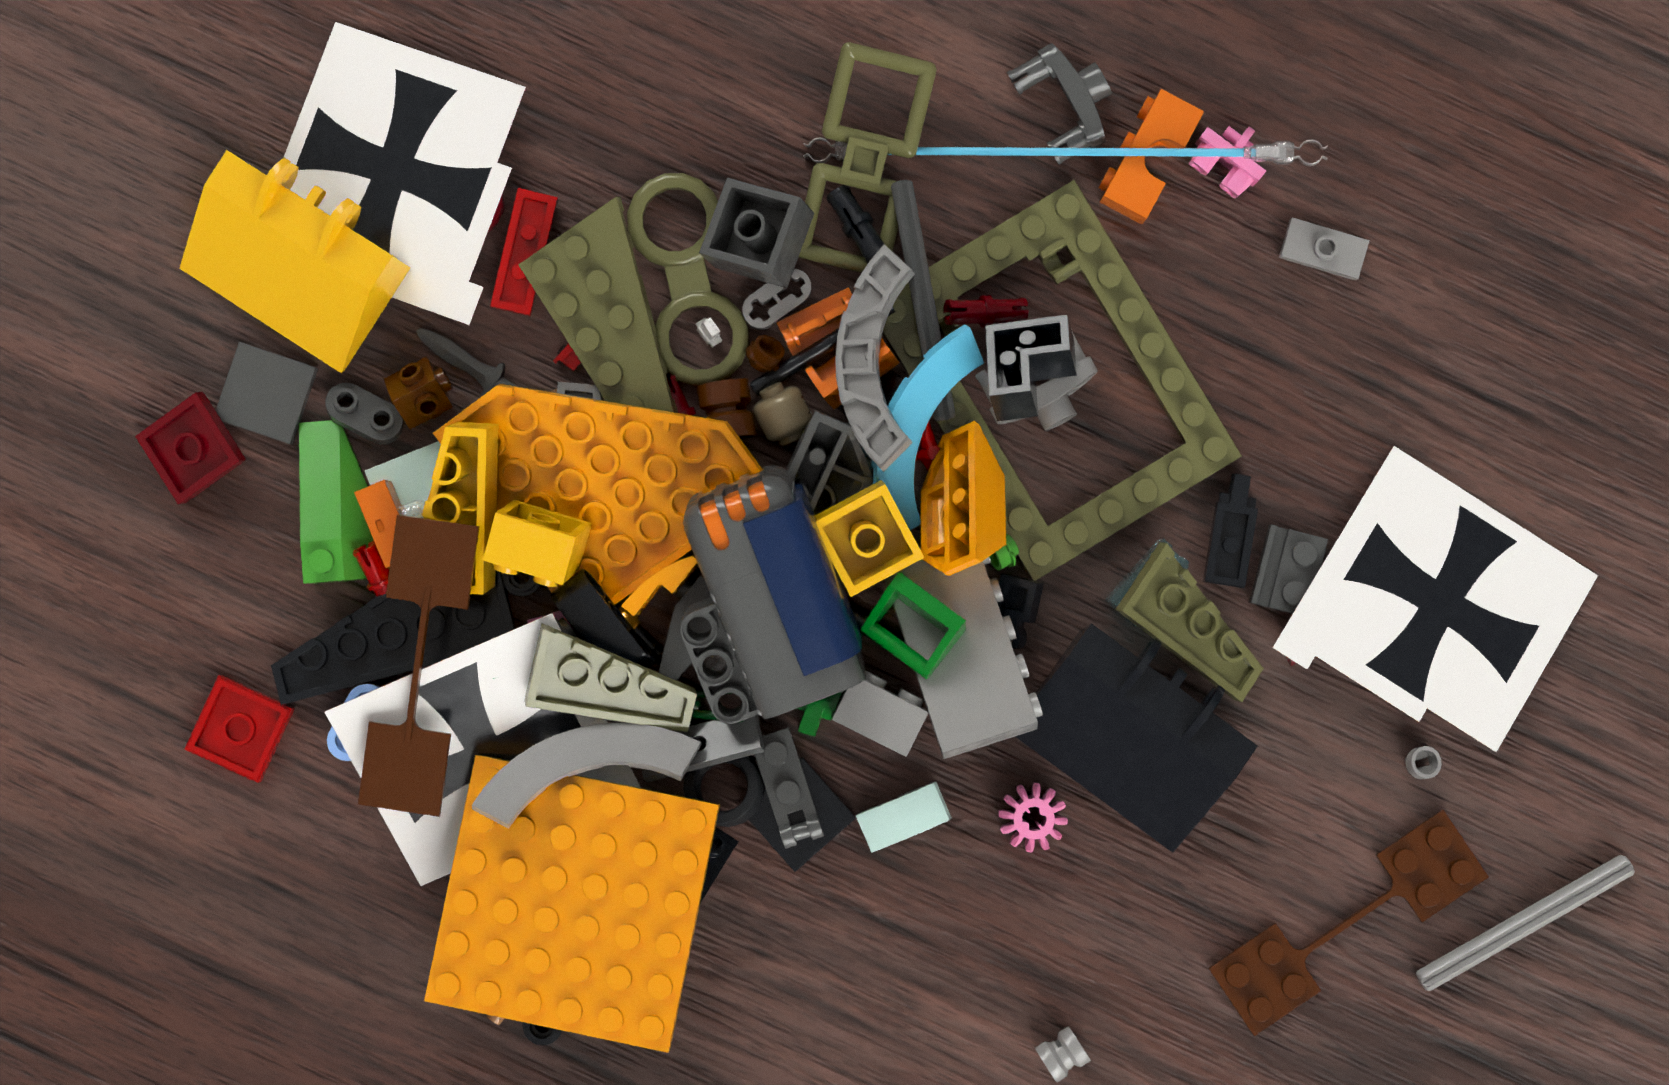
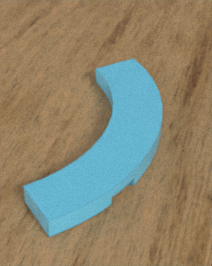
(916, 402)

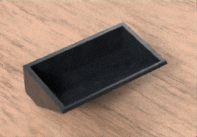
(1136, 736)

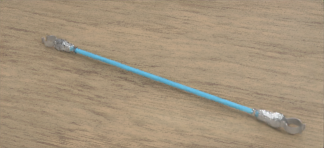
(1278, 152)

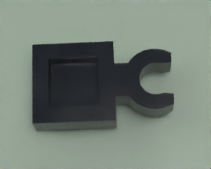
(1020, 603)

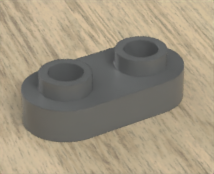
(363, 412)

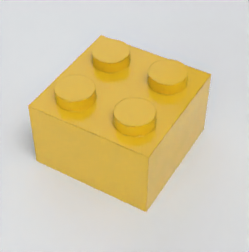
(867, 538)
(536, 543)

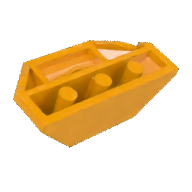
(962, 502)

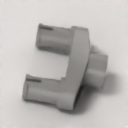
(1053, 395)

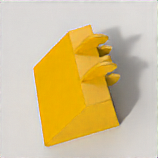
(290, 259)

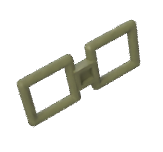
(865, 150)

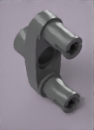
(1081, 89)

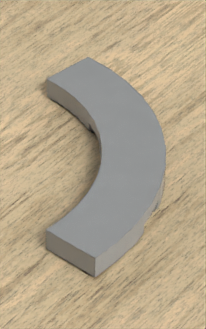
(859, 357)
(578, 752)

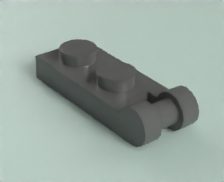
(787, 787)

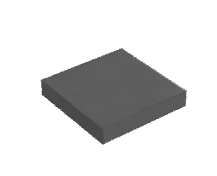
(266, 393)

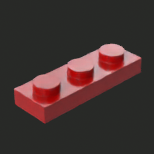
(526, 235)

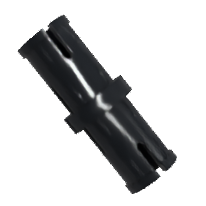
(855, 221)

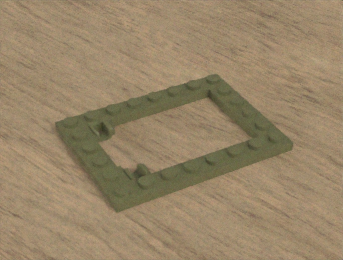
(1042, 230)

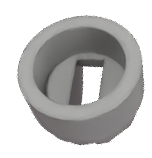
(1427, 771)

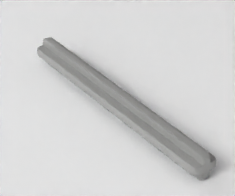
(1525, 922)

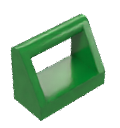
(926, 606)

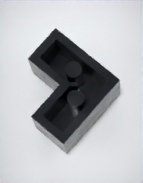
(1024, 354)

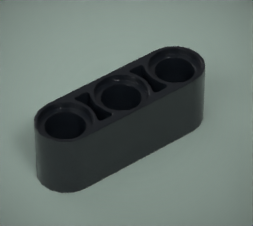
(599, 619)

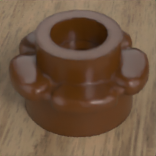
(765, 353)

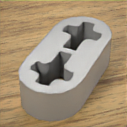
(782, 308)

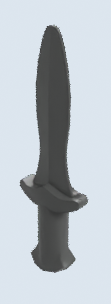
(457, 356)

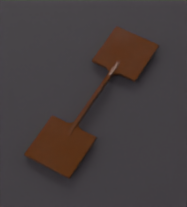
(403, 762)
(1270, 976)

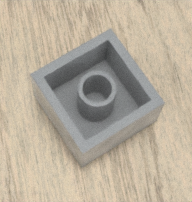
(881, 714)

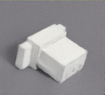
(709, 331)

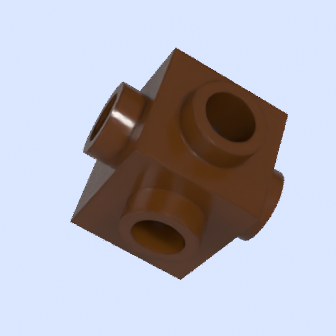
(419, 392)

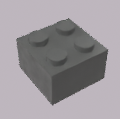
(757, 232)

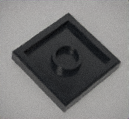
(831, 812)

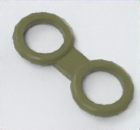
(686, 280)

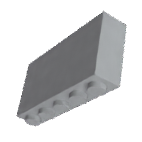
(979, 685)

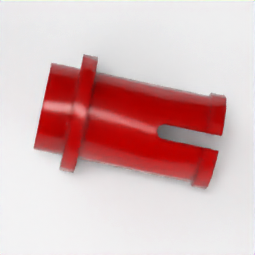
(373, 568)

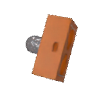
(380, 509)

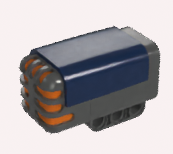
(772, 601)

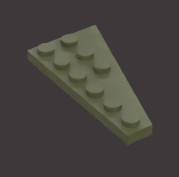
(603, 307)

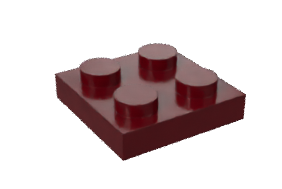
(190, 447)

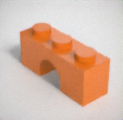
(1166, 124)

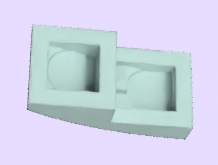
(903, 816)

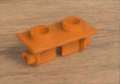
(814, 321)

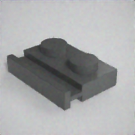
(1286, 568)

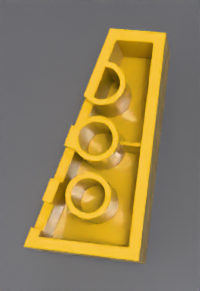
(467, 488)

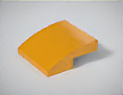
(670, 577)

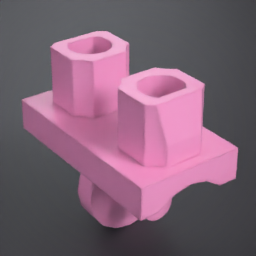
(1242, 171)

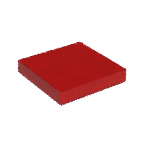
(239, 728)

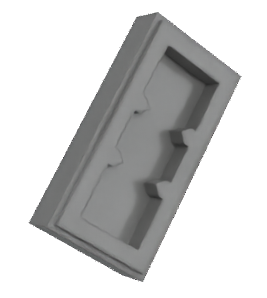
(1324, 249)

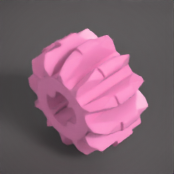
(1022, 826)

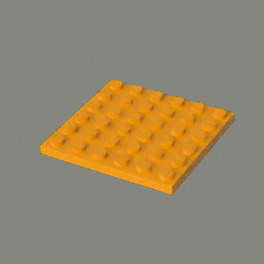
(575, 909)

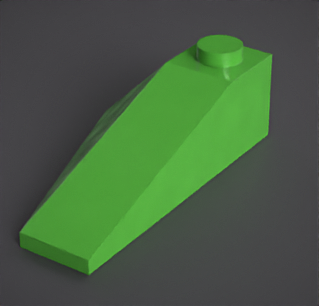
(329, 509)

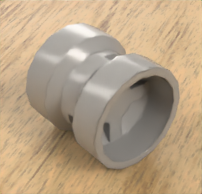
(1062, 1054)

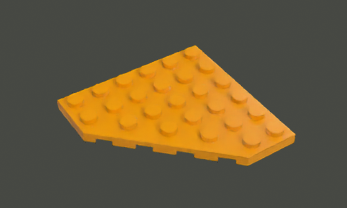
(610, 467)

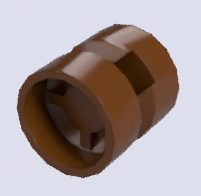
(727, 402)

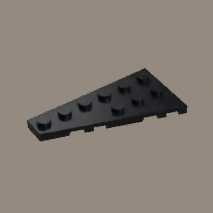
(383, 641)

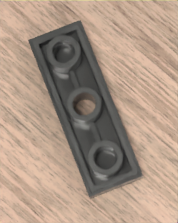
(723, 744)

